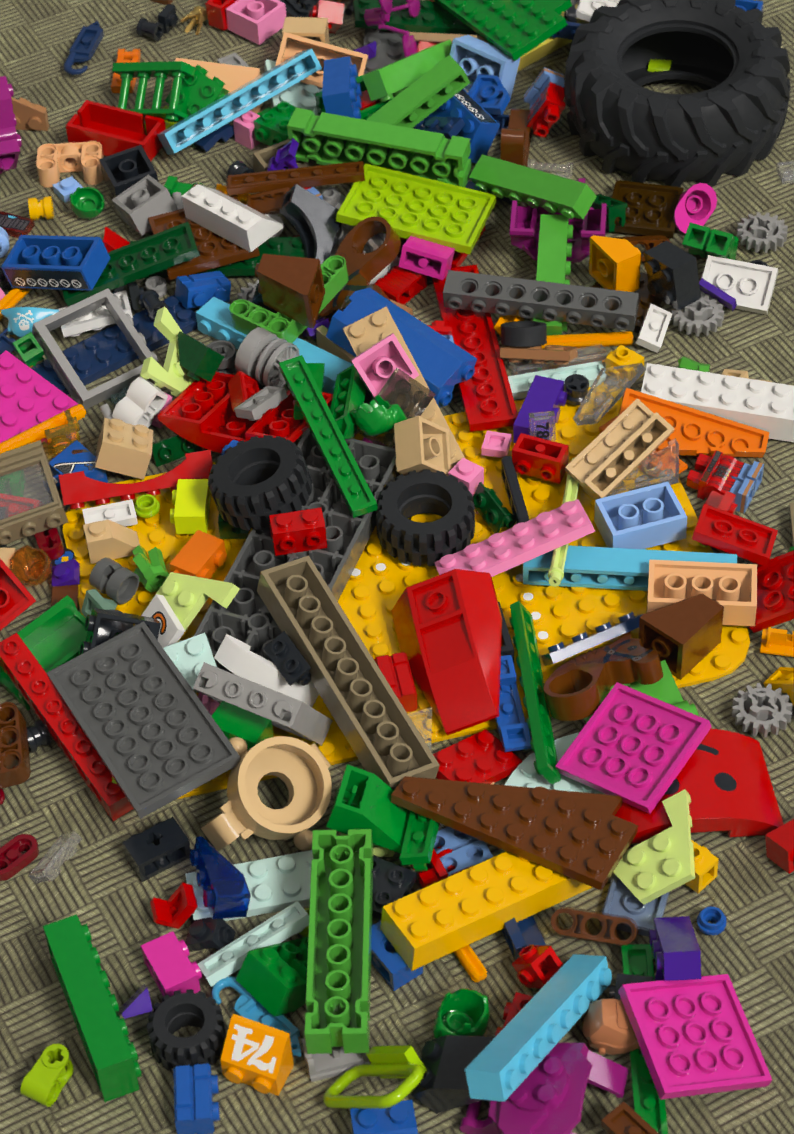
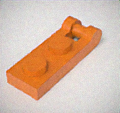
(125, 57)

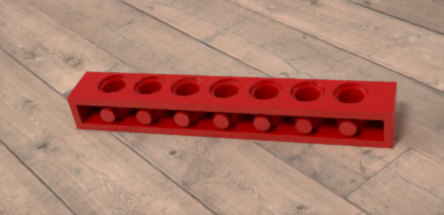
(52, 711)

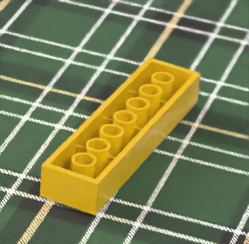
(472, 906)

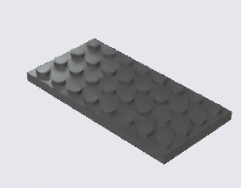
(143, 719)

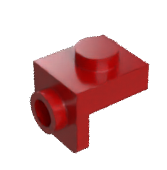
(722, 502)
(176, 909)

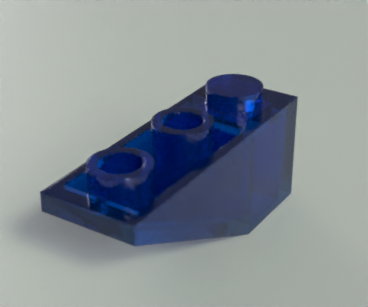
(222, 883)

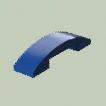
(511, 721)

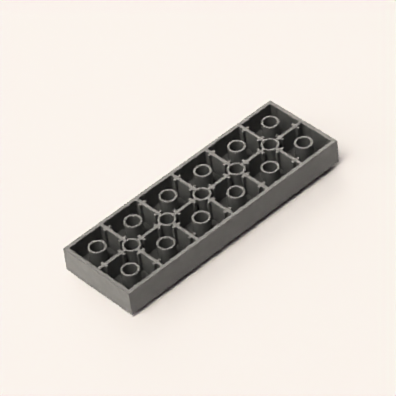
(346, 539)

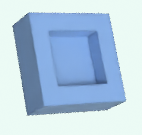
(65, 188)

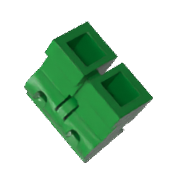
(707, 242)

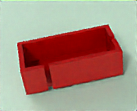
(115, 129)

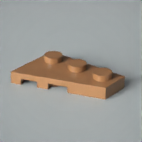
(539, 355)

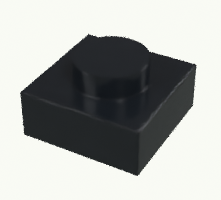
(168, 18)

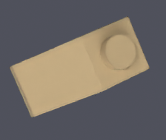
(109, 540)

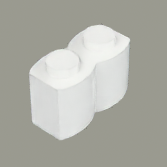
(140, 403)

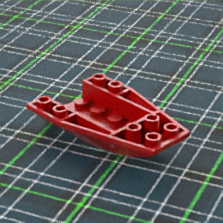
(453, 645)

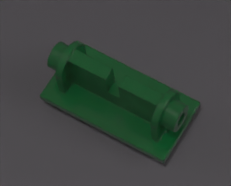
(172, 449)
(491, 509)

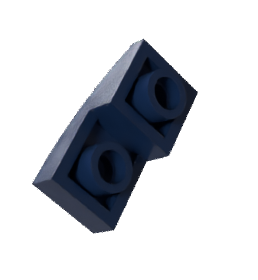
(223, 133)

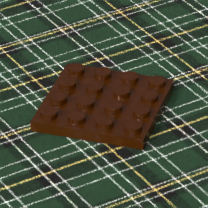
(213, 249)

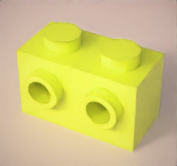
(191, 506)

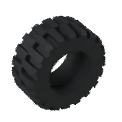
(259, 481)
(420, 494)

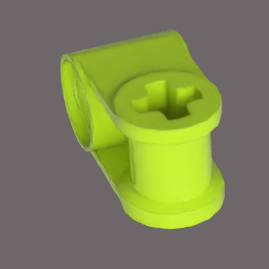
(48, 1075)

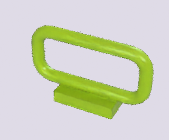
(386, 1062)

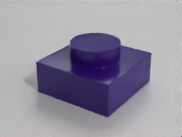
(308, 332)
(66, 573)

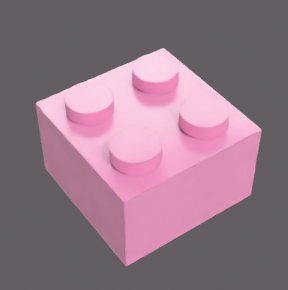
(256, 18)

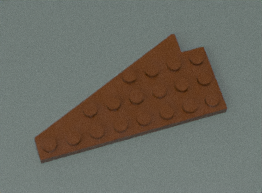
(546, 826)

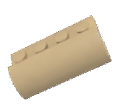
(619, 450)

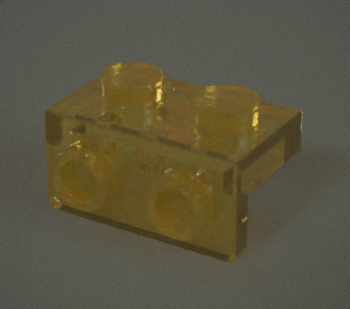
(62, 436)

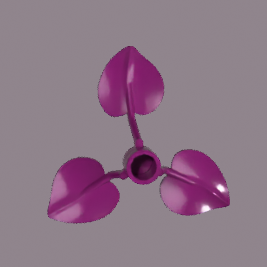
(381, 15)

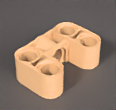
(69, 157)

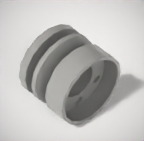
(261, 355)

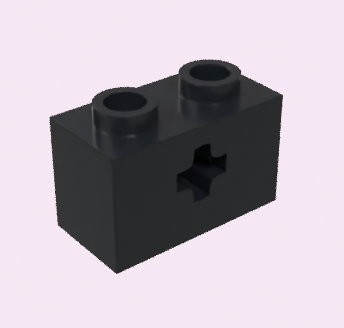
(156, 849)

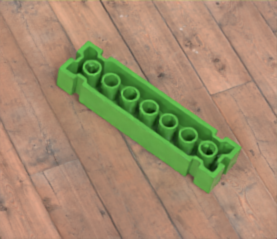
(399, 148)
(339, 942)

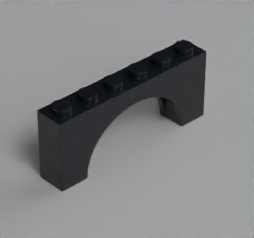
(314, 222)

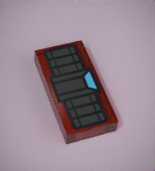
(15, 224)

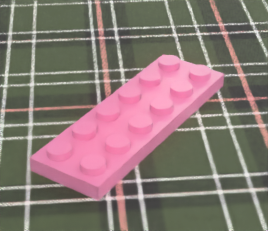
(522, 541)

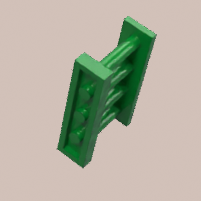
(160, 70)

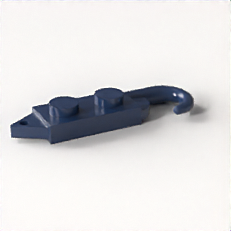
(83, 48)

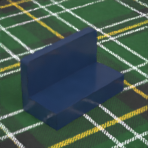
(521, 934)

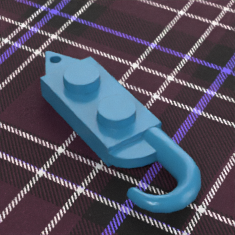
(251, 1009)

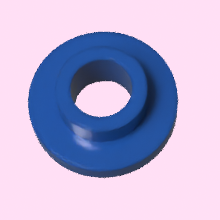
(711, 914)

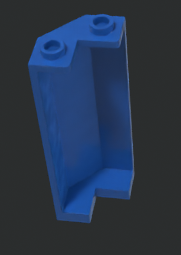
(437, 357)

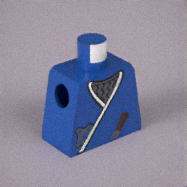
(76, 459)

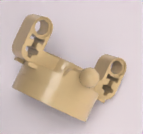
(309, 788)

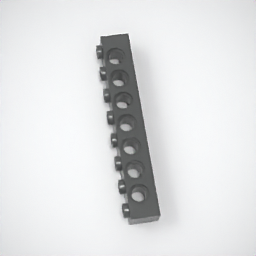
(541, 300)

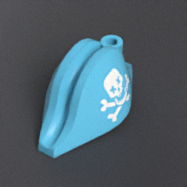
(22, 319)

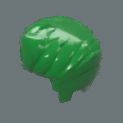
(377, 417)
(462, 1014)

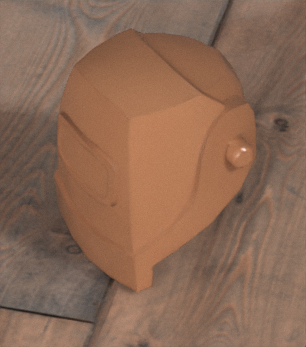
(609, 1027)

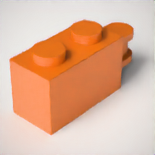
(200, 556)

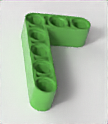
(249, 316)

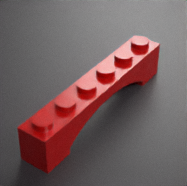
(78, 488)

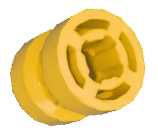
(41, 208)

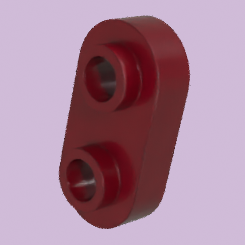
(12, 857)

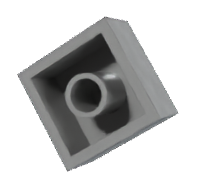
(142, 201)

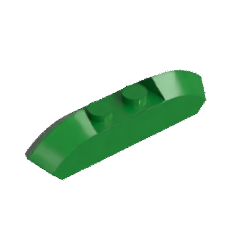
(347, 395)

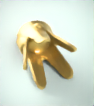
(197, 16)

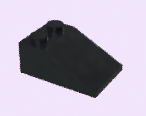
(445, 1081)

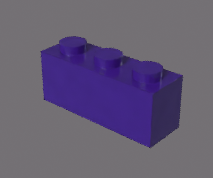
(543, 396)
(675, 948)

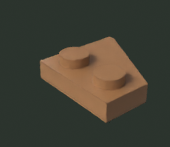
(30, 115)

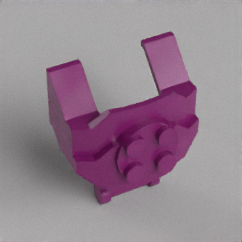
(526, 228)
(550, 1095)

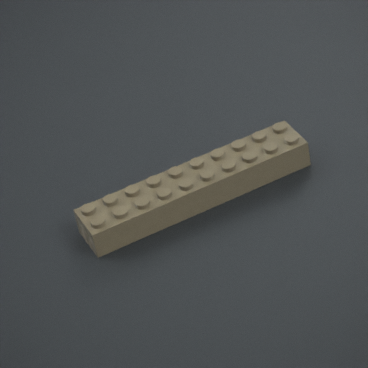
(345, 673)

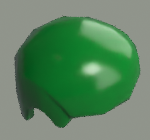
(87, 202)

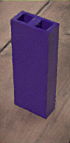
(714, 292)

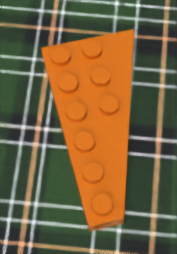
(701, 431)

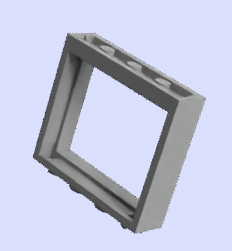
(63, 367)
(281, 709)

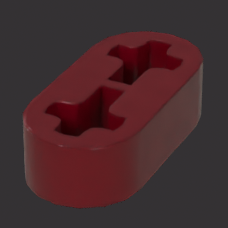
(52, 540)

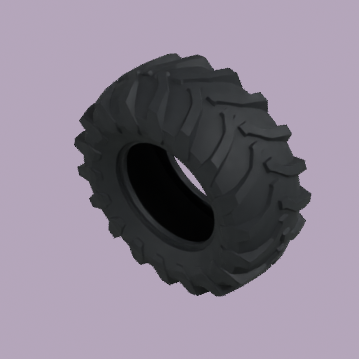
(677, 134)

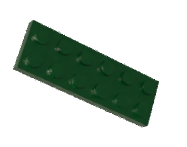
(430, 19)
(141, 260)

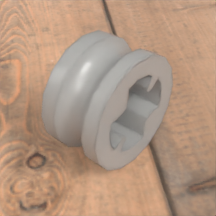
(158, 284)

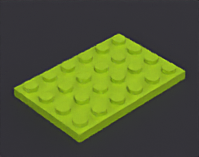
(419, 207)

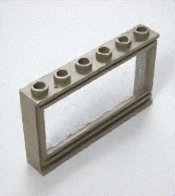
(27, 494)

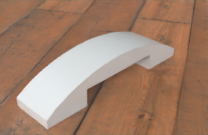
(242, 662)

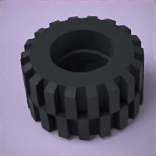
(184, 1011)

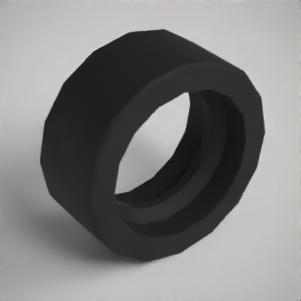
(523, 334)

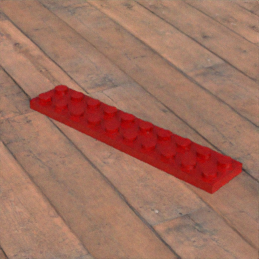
(487, 393)

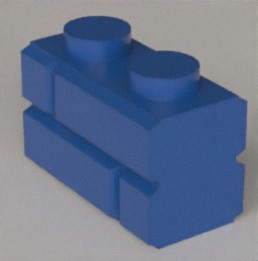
(200, 288)
(194, 1099)

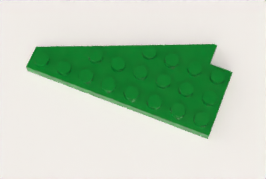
(511, 24)

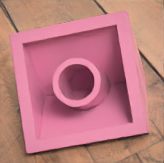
(380, 361)

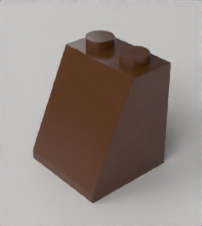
(291, 286)
(683, 632)

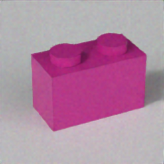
(426, 257)
(170, 965)

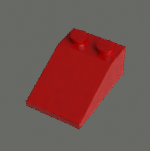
(13, 596)

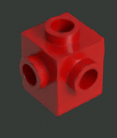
(536, 965)

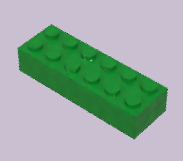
(93, 1007)

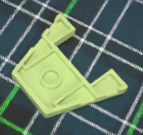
(171, 374)
(189, 593)
(664, 859)

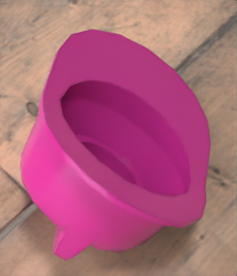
(695, 206)

